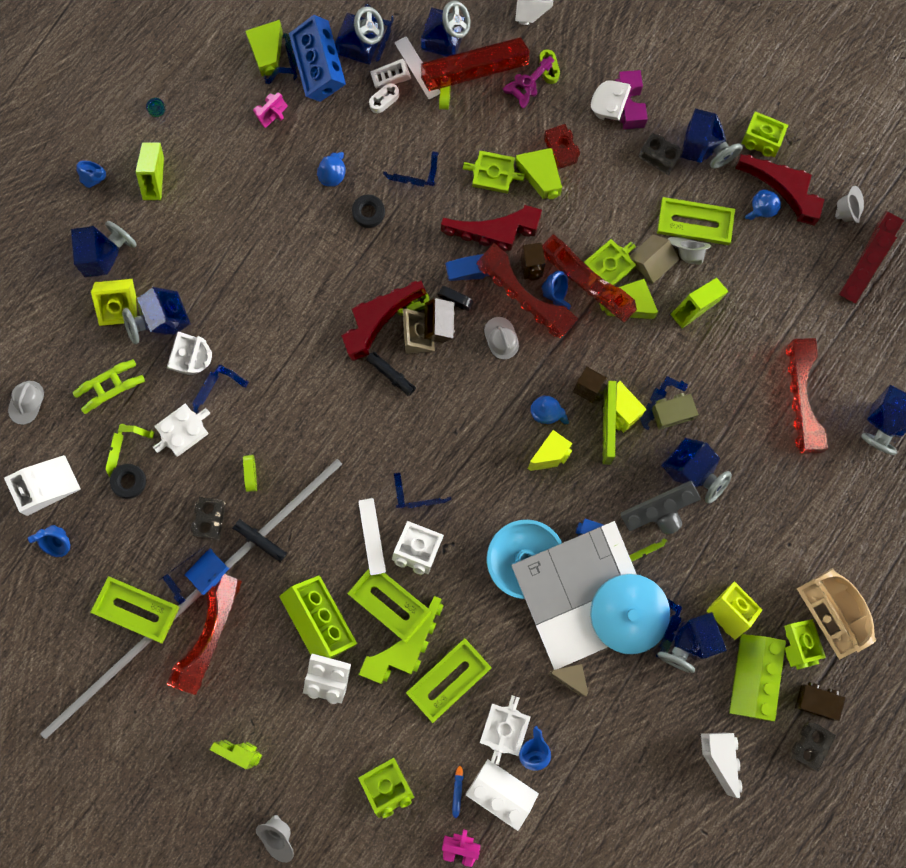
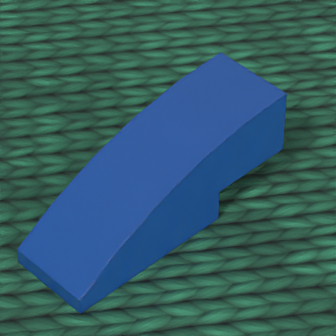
(464, 268)

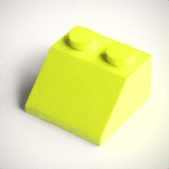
(112, 298)
(628, 408)
(551, 453)
(734, 611)

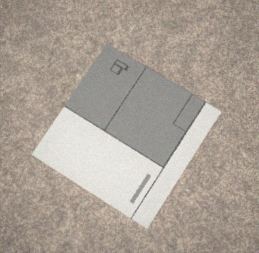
(562, 586)

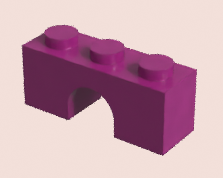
(633, 114)

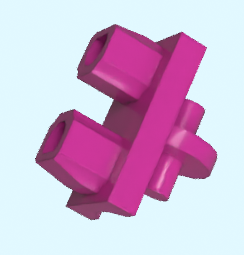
(271, 110)
(462, 846)

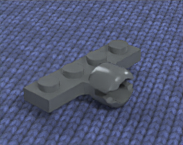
(662, 509)

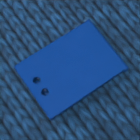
(206, 572)

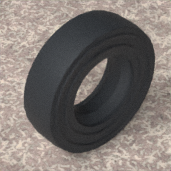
(368, 222)
(119, 472)

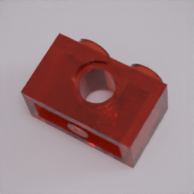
(562, 136)

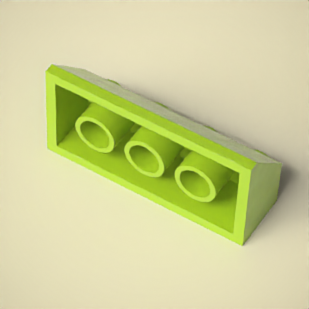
(317, 618)
(757, 677)

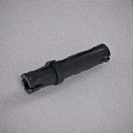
(395, 377)
(259, 540)

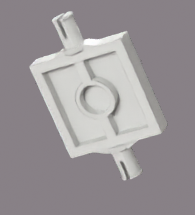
(181, 430)
(505, 729)

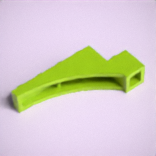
(402, 655)

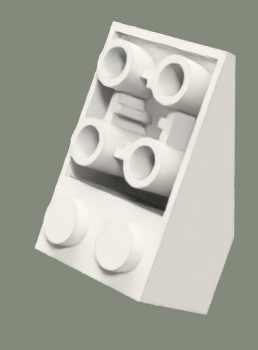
(42, 484)
(720, 753)

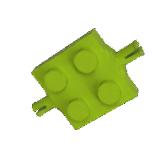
(493, 172)
(612, 262)

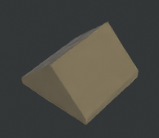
(654, 257)
(414, 333)
(572, 678)

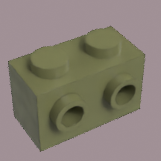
(674, 411)

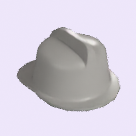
(850, 206)
(690, 250)
(501, 338)
(25, 402)
(275, 837)

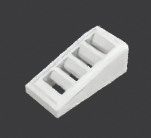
(395, 66)

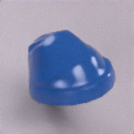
(331, 169)
(90, 173)
(764, 205)
(556, 288)
(548, 410)
(52, 541)
(535, 753)

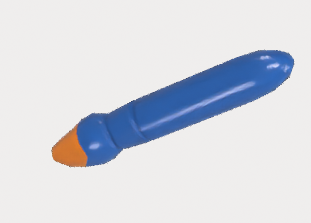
(459, 776)

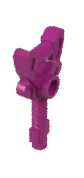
(528, 83)

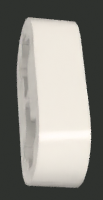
(386, 100)

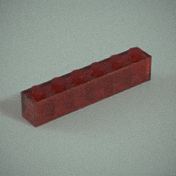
(474, 64)

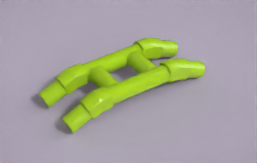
(119, 386)

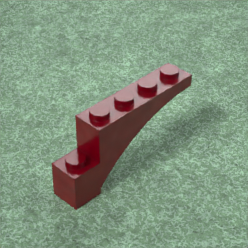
(789, 183)
(498, 231)
(872, 256)
(374, 315)

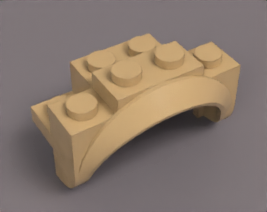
(839, 612)

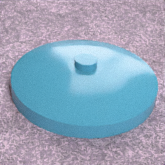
(513, 544)
(630, 613)

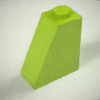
(266, 46)
(150, 171)
(541, 172)
(644, 302)
(699, 302)

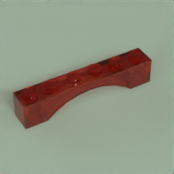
(496, 264)
(608, 295)
(811, 434)
(189, 671)

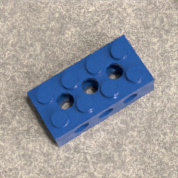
(317, 58)

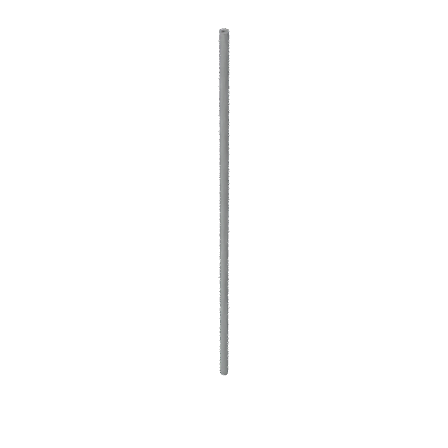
(189, 600)

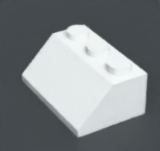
(502, 794)

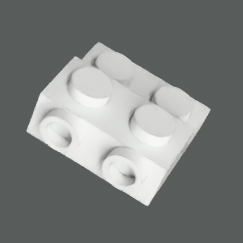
(417, 548)
(326, 679)

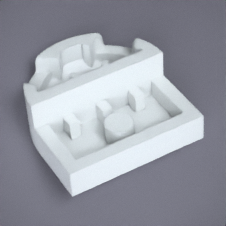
(610, 99)
(189, 354)

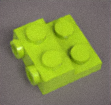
(764, 134)
(805, 644)
(240, 754)
(386, 788)

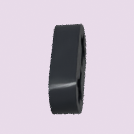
(460, 300)

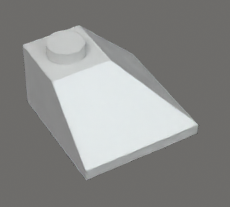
(531, 10)

